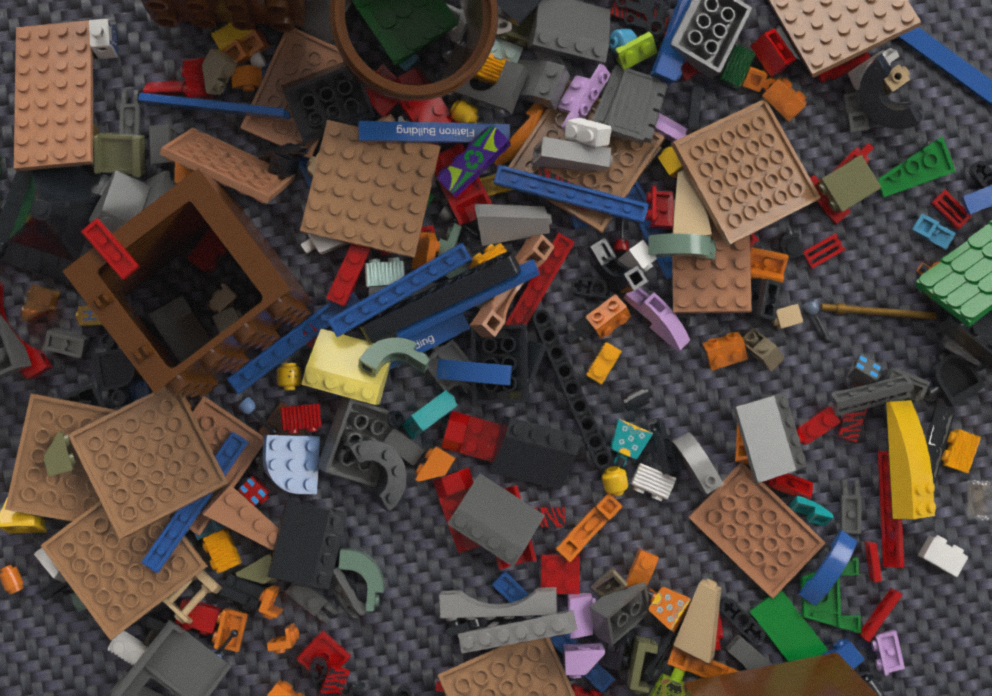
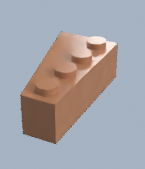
(238, 514)

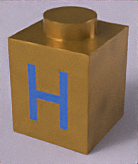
(86, 317)

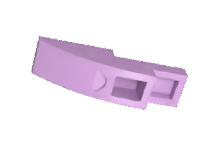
(662, 317)

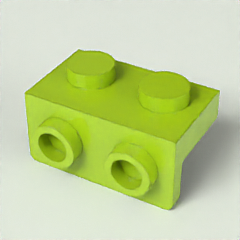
(636, 51)

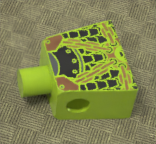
(669, 685)

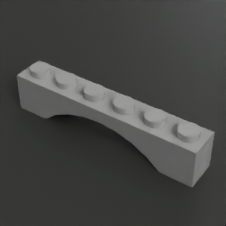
(459, 605)
(517, 632)

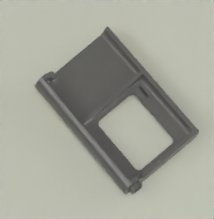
(176, 663)

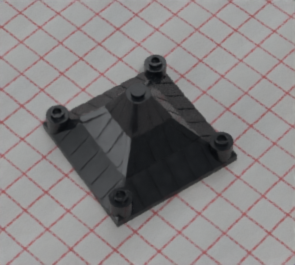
(46, 218)

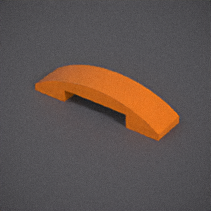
(518, 139)
(588, 527)
(688, 662)

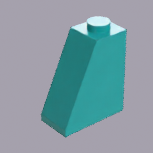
(429, 414)

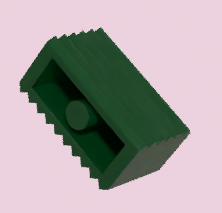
(736, 67)

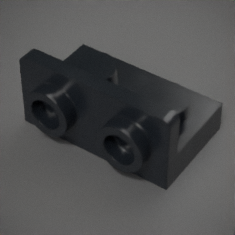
(618, 655)

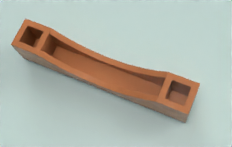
(494, 311)

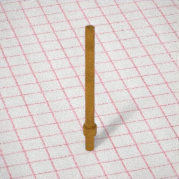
(842, 308)

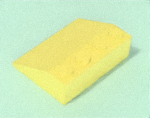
(336, 370)

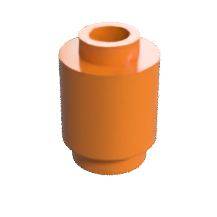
(11, 579)

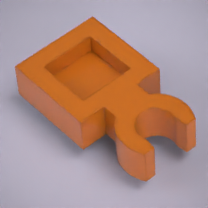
(757, 79)

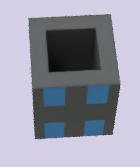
(864, 370)

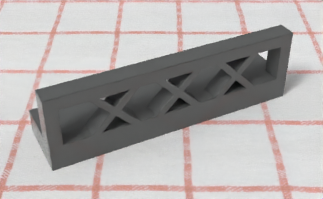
(871, 395)

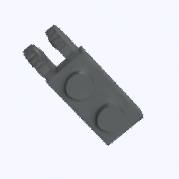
(130, 114)
(850, 508)
(346, 595)
(311, 600)

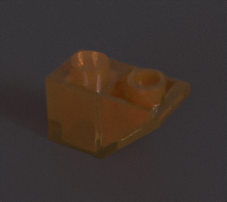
(39, 303)

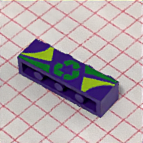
(473, 161)

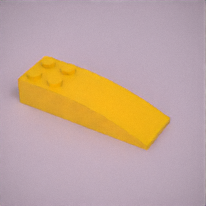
(909, 463)

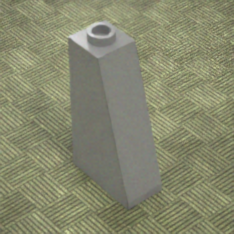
(570, 155)
(510, 222)

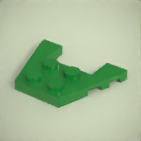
(829, 608)

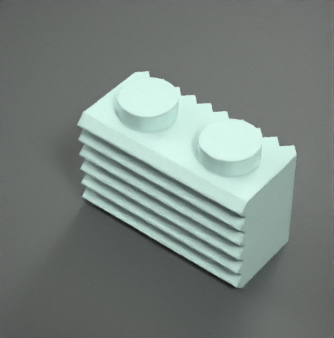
(383, 273)

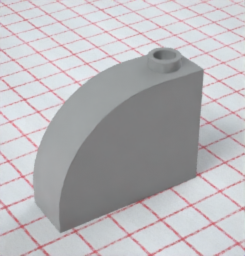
(697, 463)

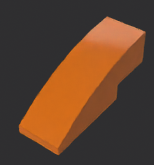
(250, 44)

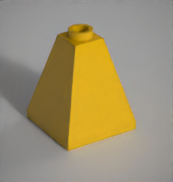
(21, 522)

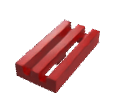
(945, 214)
(837, 243)
(873, 561)

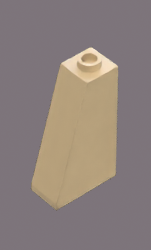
(690, 212)
(700, 624)

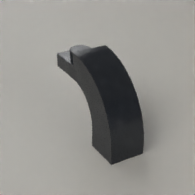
(613, 271)

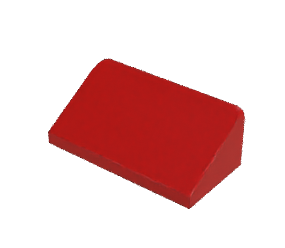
(166, 88)

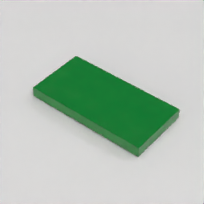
(787, 628)

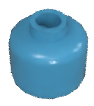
(620, 38)

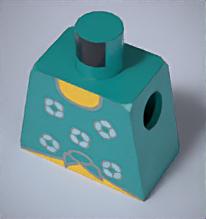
(628, 441)

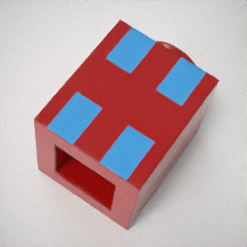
(255, 491)

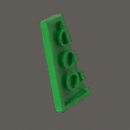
(920, 168)

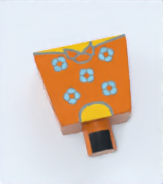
(668, 607)

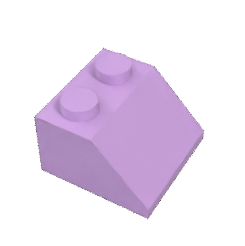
(581, 605)
(581, 658)

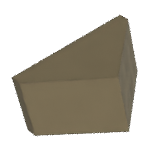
(609, 583)

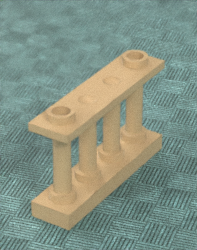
(209, 585)

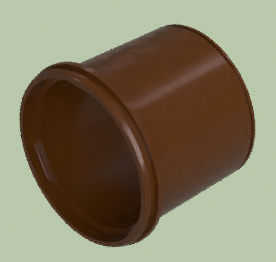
(481, 34)

